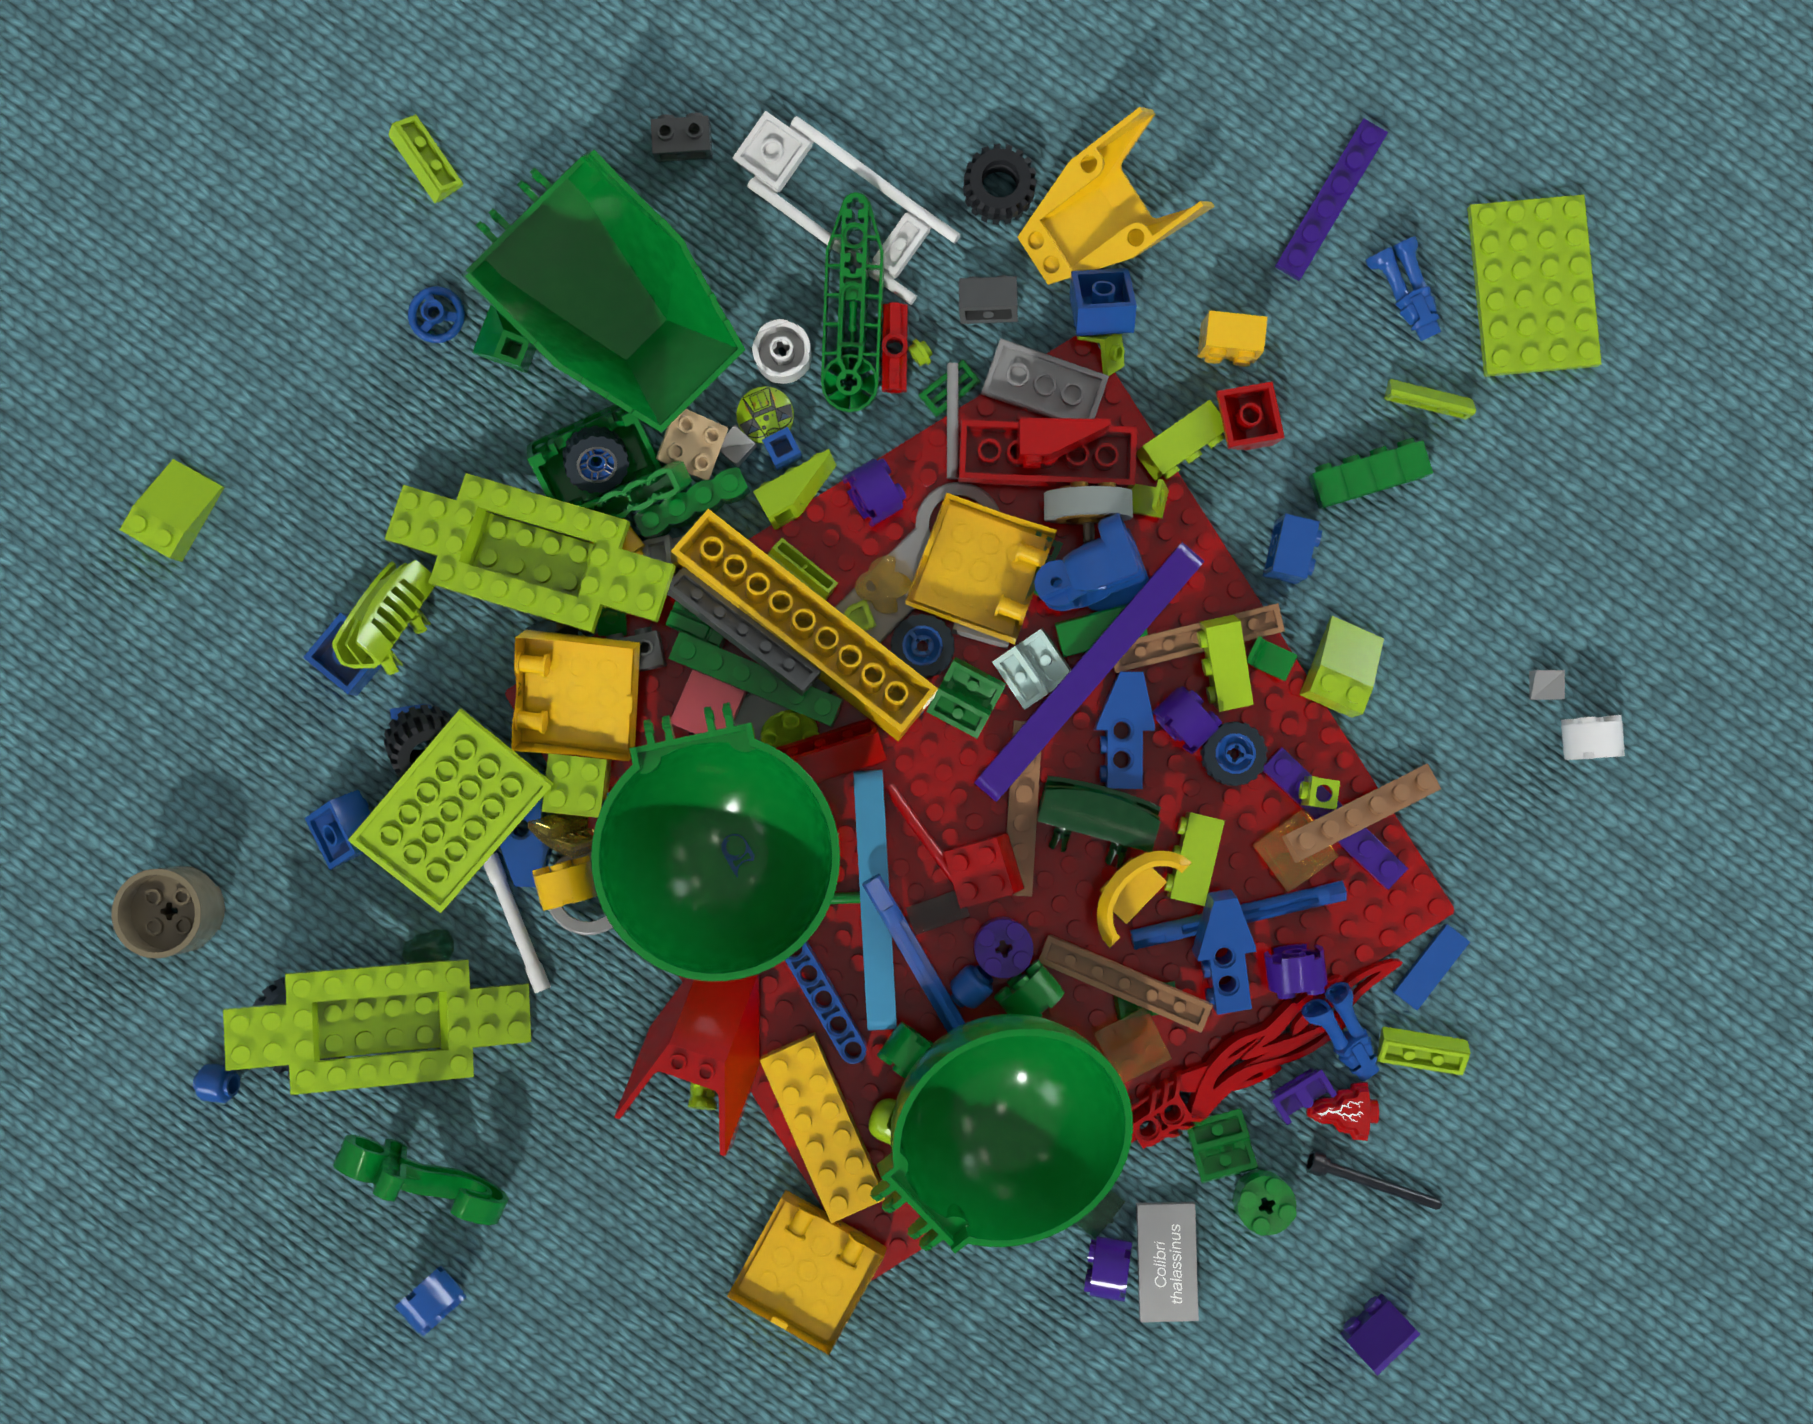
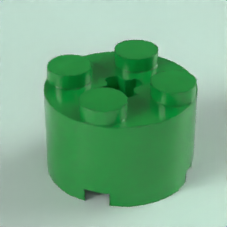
(1030, 992)
(903, 1048)
(1280, 1205)

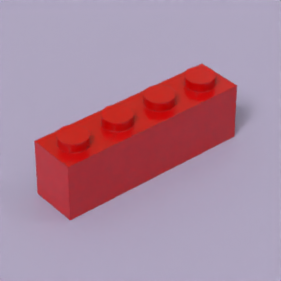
(838, 750)

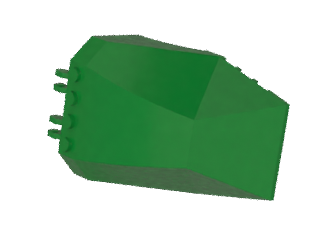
(607, 292)

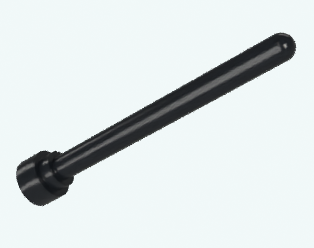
(1320, 1164)

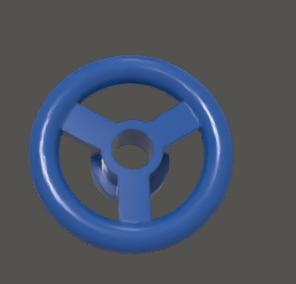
(428, 307)

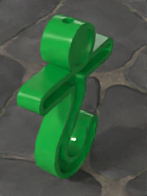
(391, 1171)

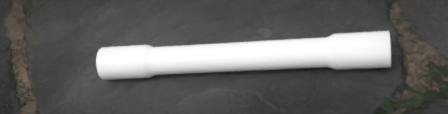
(499, 881)

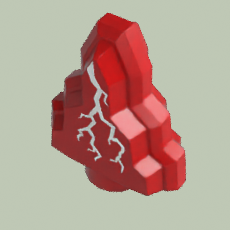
(1348, 1111)

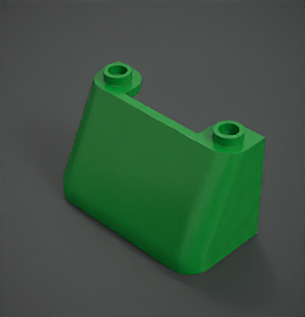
(546, 453)

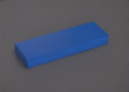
(1431, 966)

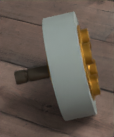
(1087, 505)

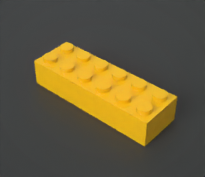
(822, 1126)

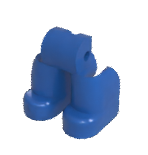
(1096, 573)

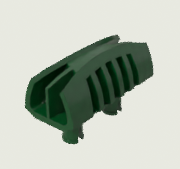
(1100, 814)

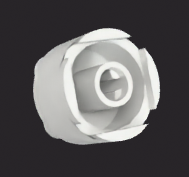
(795, 343)
(1592, 737)

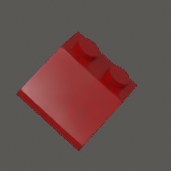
(1250, 416)

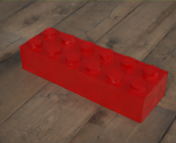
(990, 457)

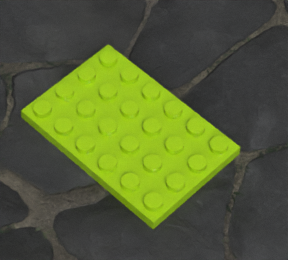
(1534, 285)
(450, 811)

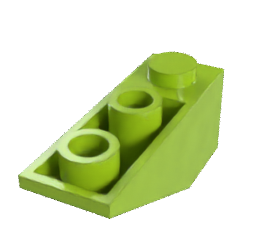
(793, 491)

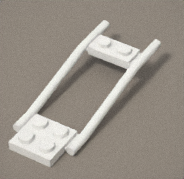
(774, 154)

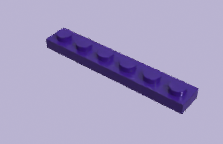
(1331, 199)
(1361, 845)

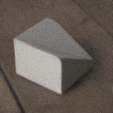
(737, 446)
(1547, 685)

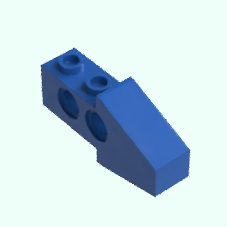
(1128, 704)
(526, 852)
(1224, 927)

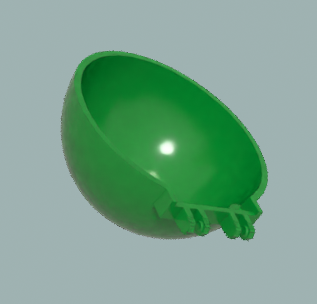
(664, 864)
(1005, 1134)

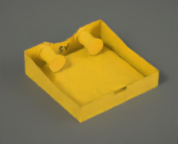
(979, 568)
(575, 695)
(807, 1272)

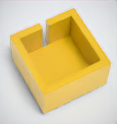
(1232, 338)

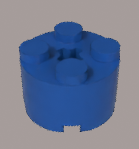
(431, 1301)

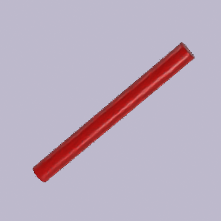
(918, 828)

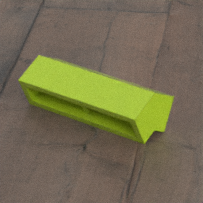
(803, 568)

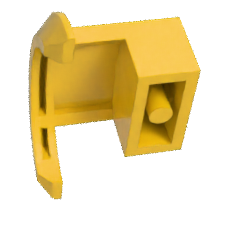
(1132, 888)

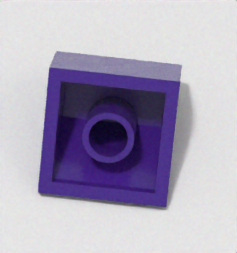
(1379, 1333)

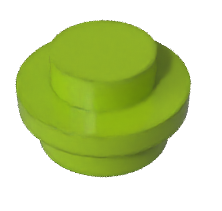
(920, 352)

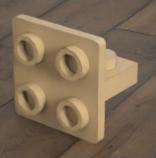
(694, 442)

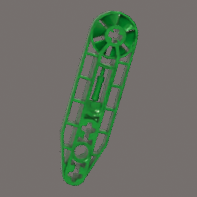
(852, 288)

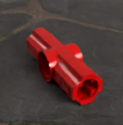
(894, 330)

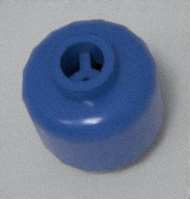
(971, 987)
(216, 1084)

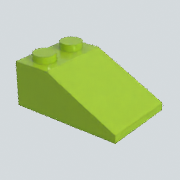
(172, 510)
(1344, 668)

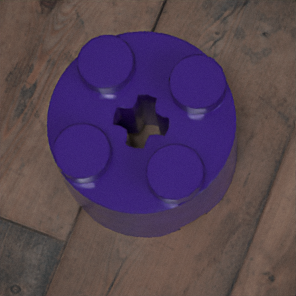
(874, 491)
(1186, 718)
(1017, 957)
(1296, 970)
(1110, 1268)

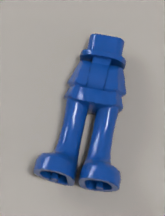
(1415, 306)
(1353, 1045)

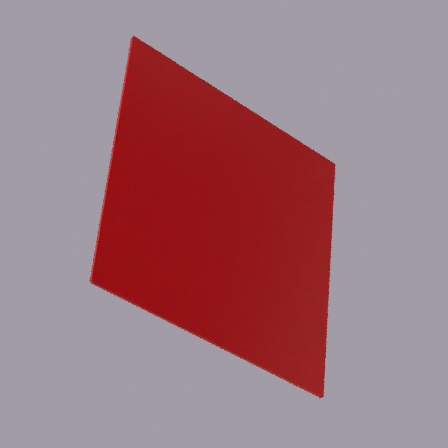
(937, 772)

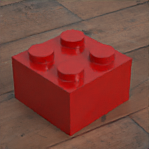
(984, 870)

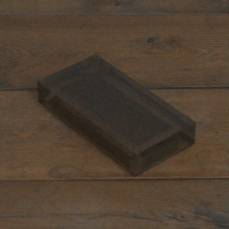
(936, 912)

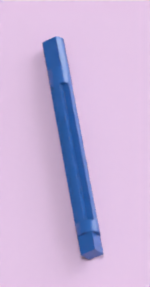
(1252, 912)
(913, 952)

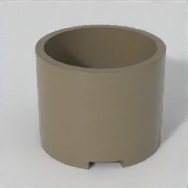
(145, 918)

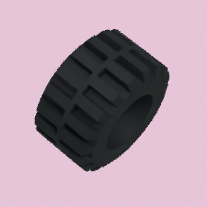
(999, 161)
(409, 731)

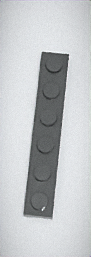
(743, 631)

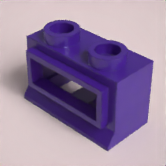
(1300, 1093)

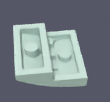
(1032, 668)

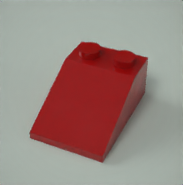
(1050, 438)

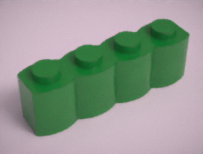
(1370, 474)
(642, 491)
(684, 507)

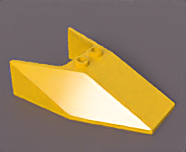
(1095, 213)

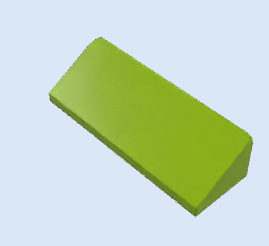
(424, 158)
(1429, 399)
(1423, 1050)

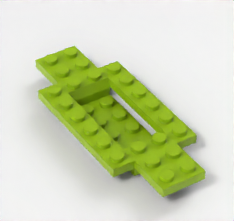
(526, 564)
(372, 1014)

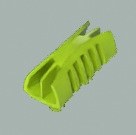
(382, 616)

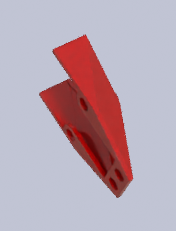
(709, 1039)

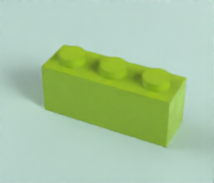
(1182, 441)
(1225, 663)
(1199, 845)

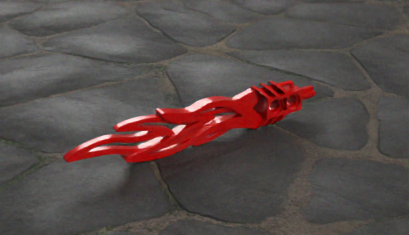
(1263, 1055)

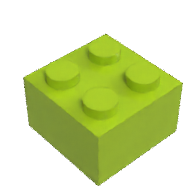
(577, 786)

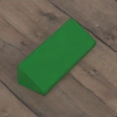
(1081, 632)

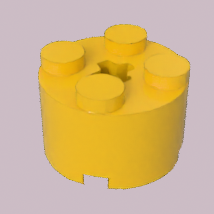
(564, 883)

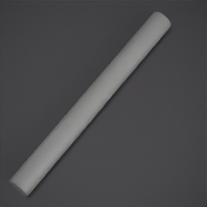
(952, 420)

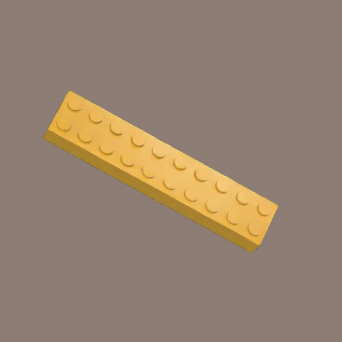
(782, 604)

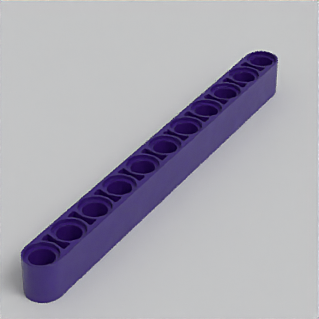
(1089, 671)

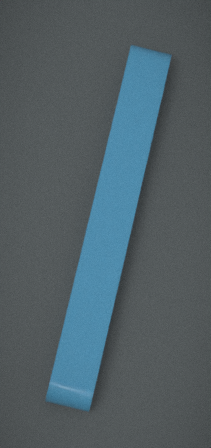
(875, 935)

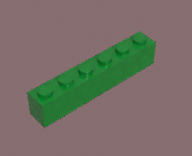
(753, 679)

